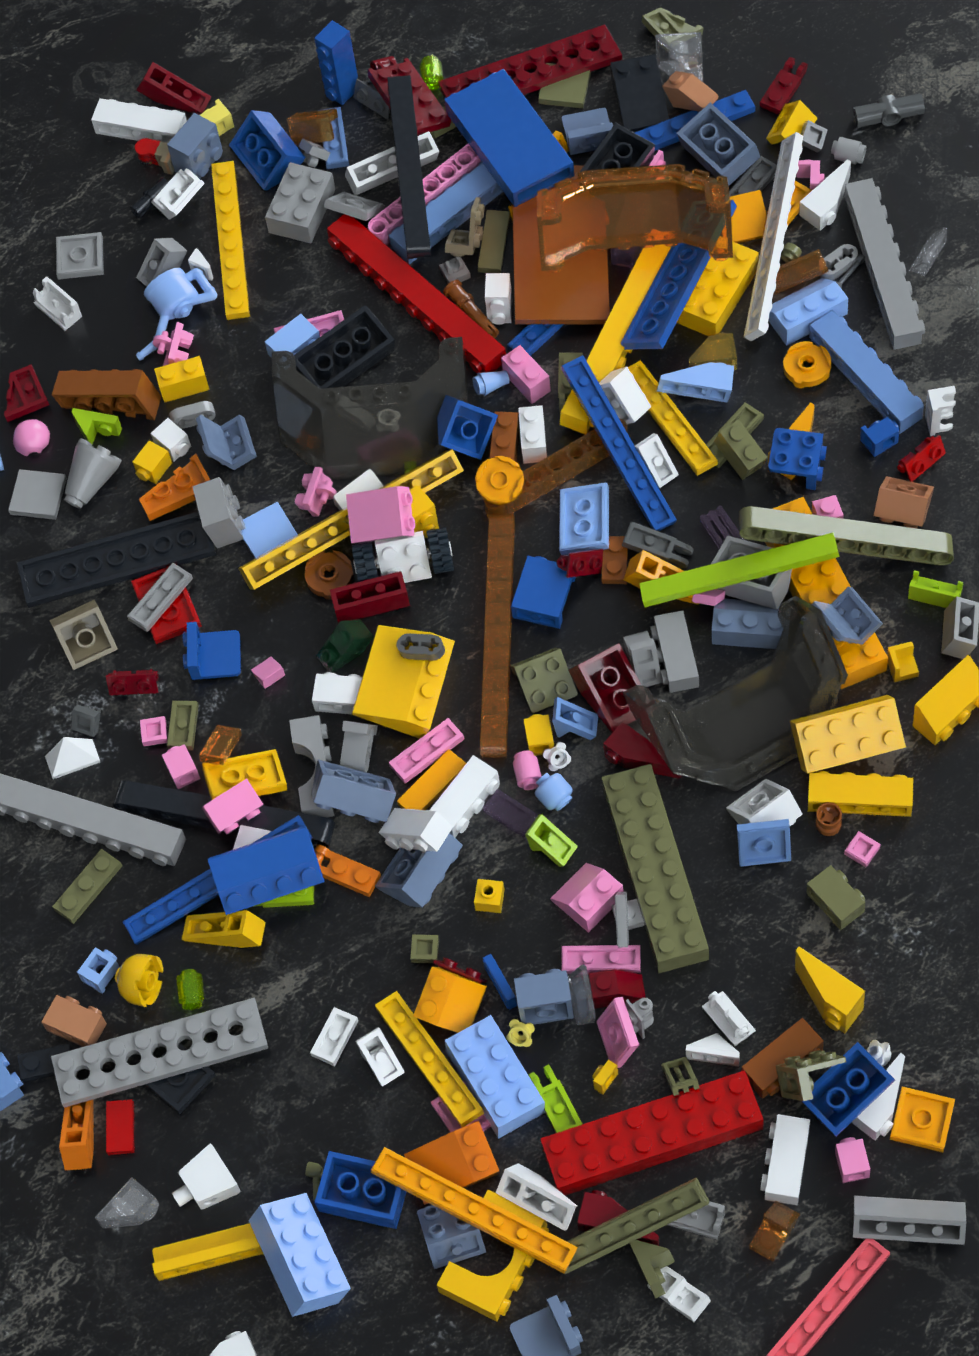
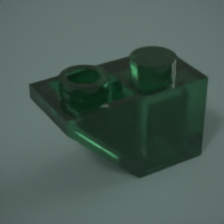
(344, 644)

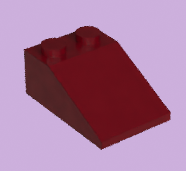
(602, 684)

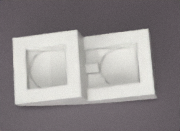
(682, 1295)

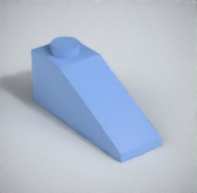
(703, 381)

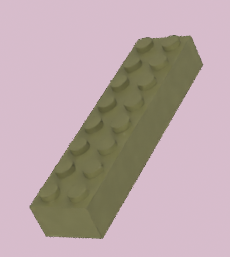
(655, 868)

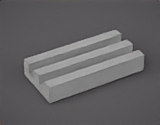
(621, 912)

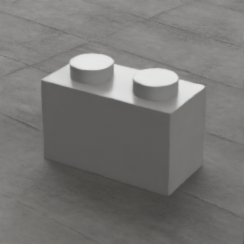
(960, 627)

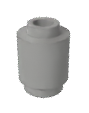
(848, 149)

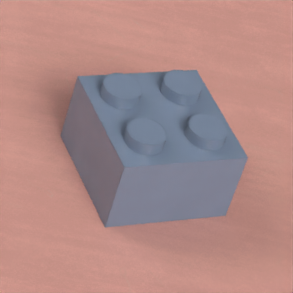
(195, 146)
(544, 997)

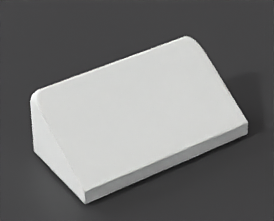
(365, 482)

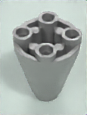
(88, 472)

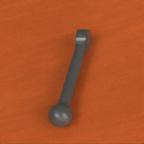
(860, 260)

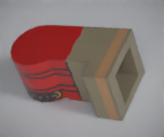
(154, 152)

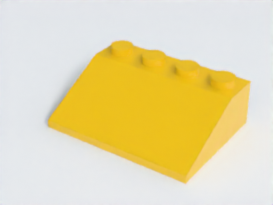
(400, 690)

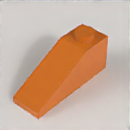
(77, 1136)

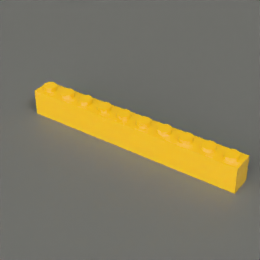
(608, 352)
(337, 525)

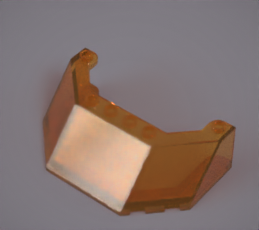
(634, 209)

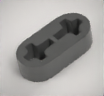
(420, 647)

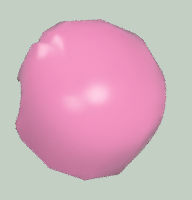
(31, 437)

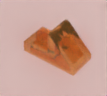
(774, 1230)

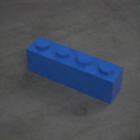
(336, 62)

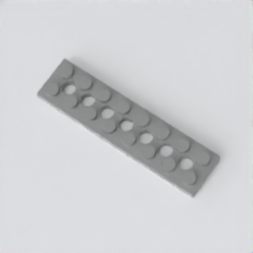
(144, 1043)

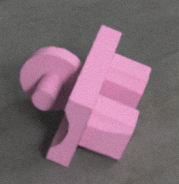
(178, 338)
(318, 489)

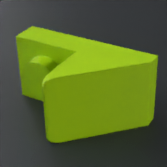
(93, 422)
(550, 840)

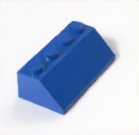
(265, 870)

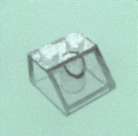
(680, 53)

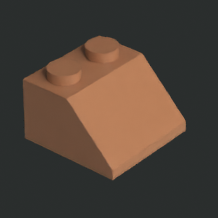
(903, 502)

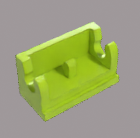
(933, 591)

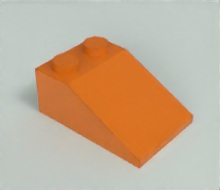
(458, 1156)

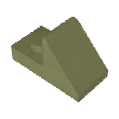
(651, 1260)

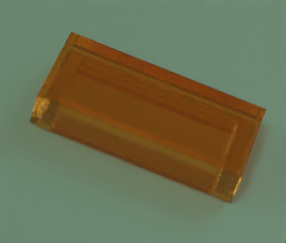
(220, 745)

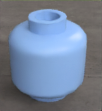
(553, 791)

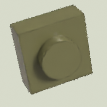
(424, 948)

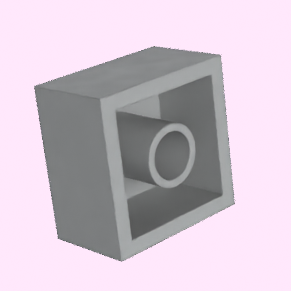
(219, 512)

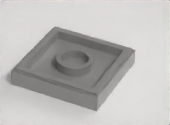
(354, 206)
(79, 255)
(37, 494)

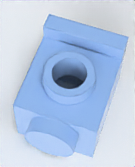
(97, 960)

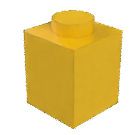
(152, 462)
(538, 733)

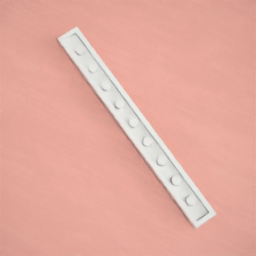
(773, 237)

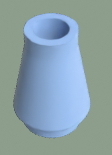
(489, 381)

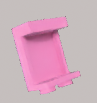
(380, 514)

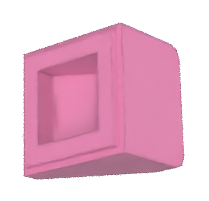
(268, 672)

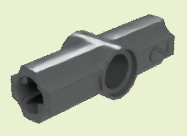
(888, 110)

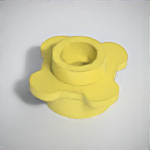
(518, 1039)

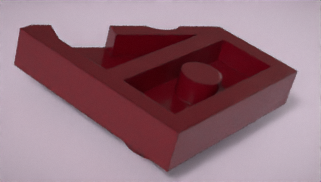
(24, 393)

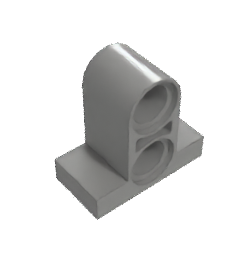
(643, 658)
(357, 745)

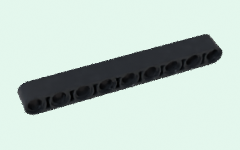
(409, 167)
(187, 809)

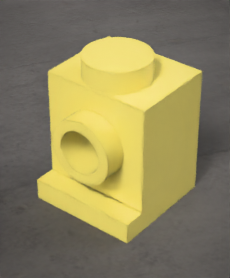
(220, 116)

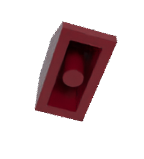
(614, 984)

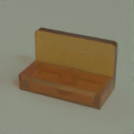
(312, 126)

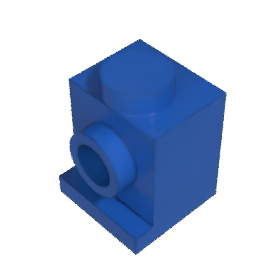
(880, 435)

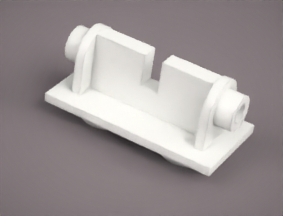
(728, 1018)

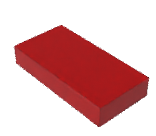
(120, 1127)

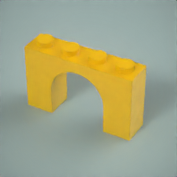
(490, 1293)

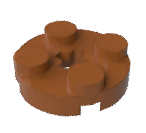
(328, 561)

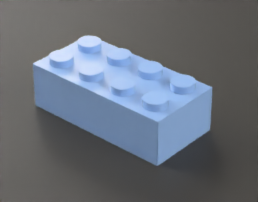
(494, 1076)
(299, 1254)

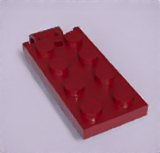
(428, 111)

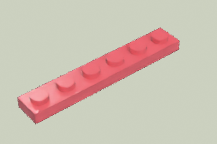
(832, 1300)

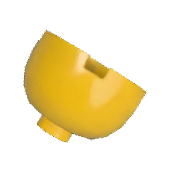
(139, 980)

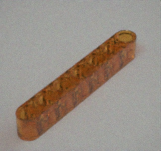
(551, 479)

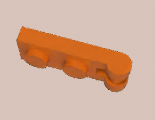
(347, 871)

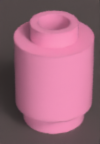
(526, 770)

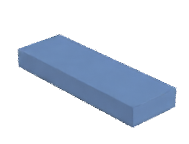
(337, 147)

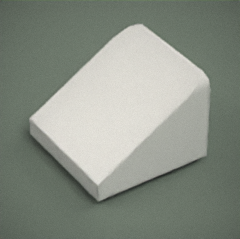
(198, 261)

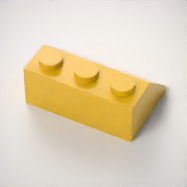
(948, 702)

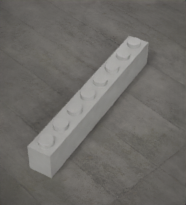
(883, 264)
(90, 821)

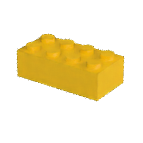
(719, 291)
(847, 734)

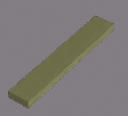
(637, 1222)

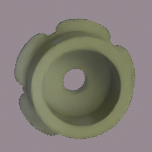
(790, 252)

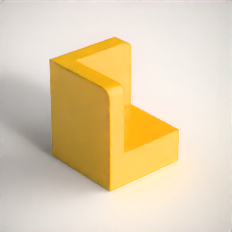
(902, 662)

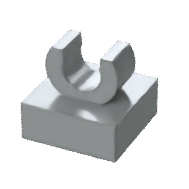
(313, 152)
(454, 270)

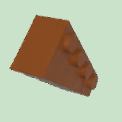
(107, 391)

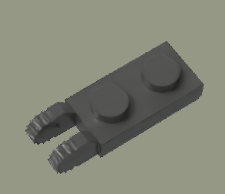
(657, 544)

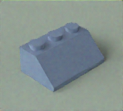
(745, 624)
(352, 791)
(416, 873)

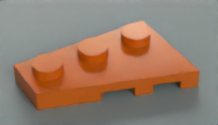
(175, 491)

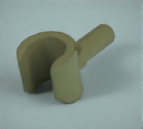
(315, 1171)

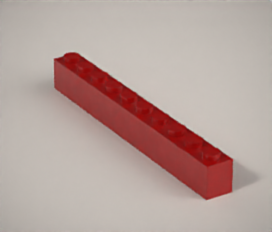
(414, 292)

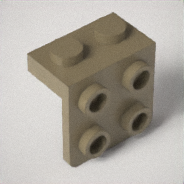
(464, 242)

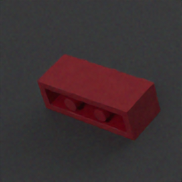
(370, 597)

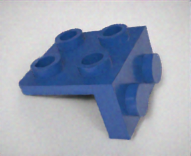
(798, 454)
(211, 653)

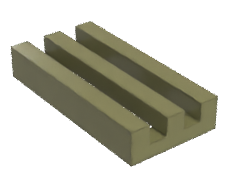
(682, 1084)

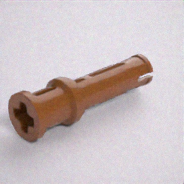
(466, 303)

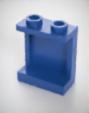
(541, 592)

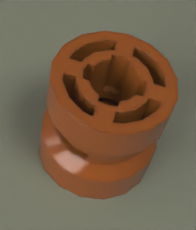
(831, 814)

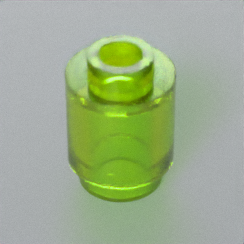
(431, 71)
(190, 989)

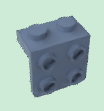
(227, 443)
(849, 617)
(547, 1332)

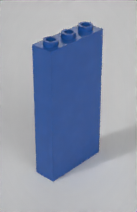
(509, 137)

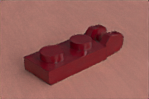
(783, 87)

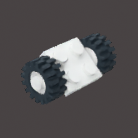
(404, 555)

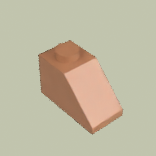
(688, 92)

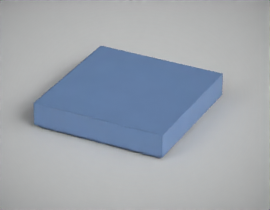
(764, 842)

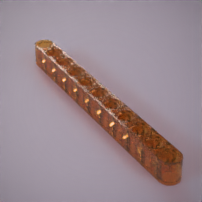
(497, 636)

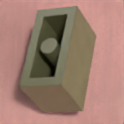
(740, 449)
(836, 897)

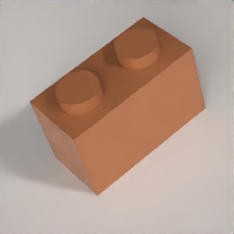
(74, 1021)

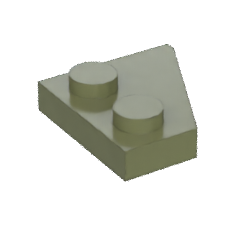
(663, 22)

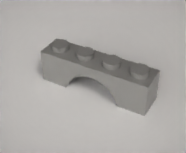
(308, 740)

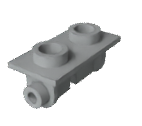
(640, 1015)

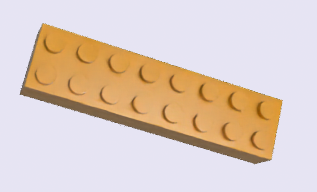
(824, 583)

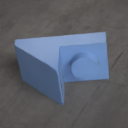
(574, 719)

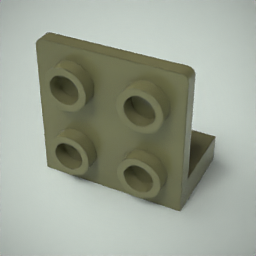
(544, 679)
(794, 1076)

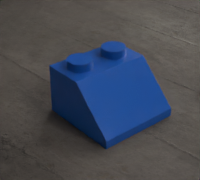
(464, 427)

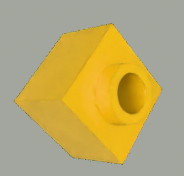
(490, 902)

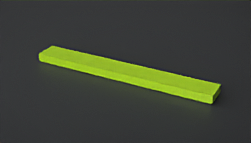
(739, 569)

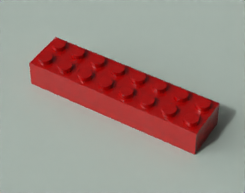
(652, 1133)

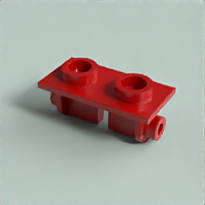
(927, 454)

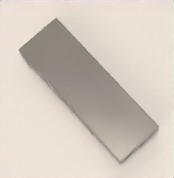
(159, 597)

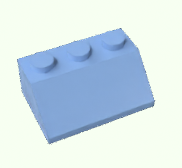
(796, 312)

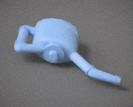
(174, 298)

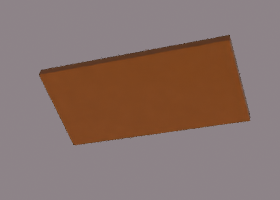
(566, 297)

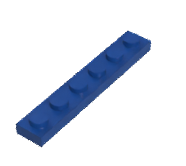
(665, 134)

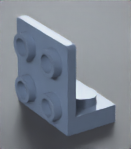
(586, 129)
(449, 1237)

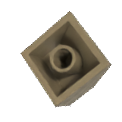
(83, 634)

